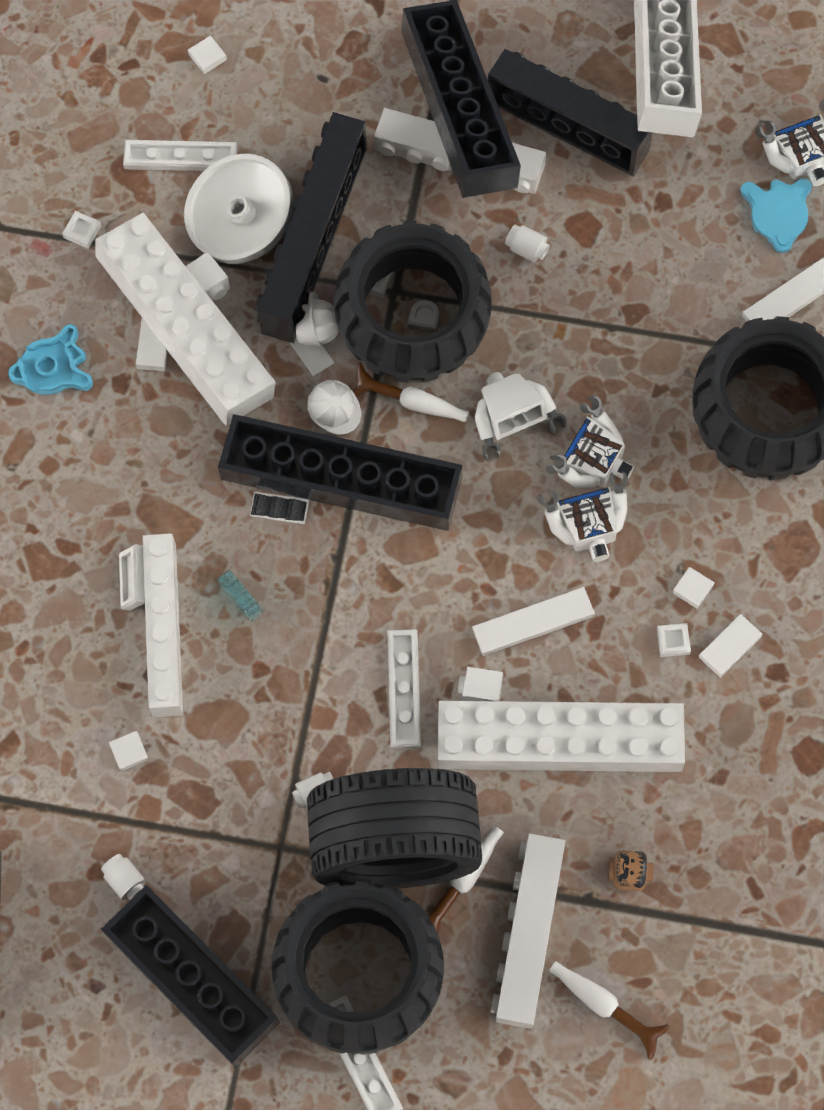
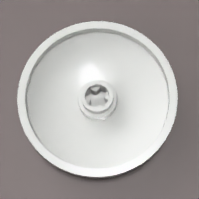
(238, 208)

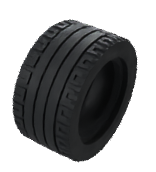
(394, 827)

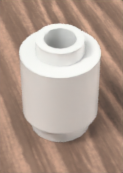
(527, 243)
(305, 786)
(123, 877)

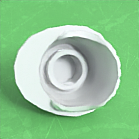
(318, 324)
(334, 407)

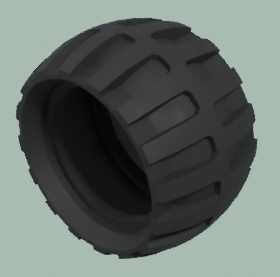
(422, 249)
(737, 443)
(349, 904)

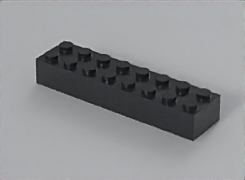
(460, 99)
(312, 226)
(340, 472)

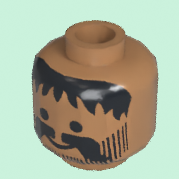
(630, 870)

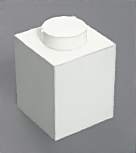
(209, 276)
(480, 685)

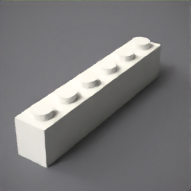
(419, 142)
(162, 626)
(530, 931)

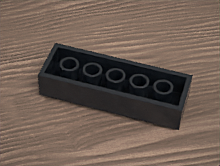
(568, 112)
(190, 976)

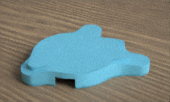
(780, 212)
(52, 365)

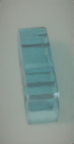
(240, 595)

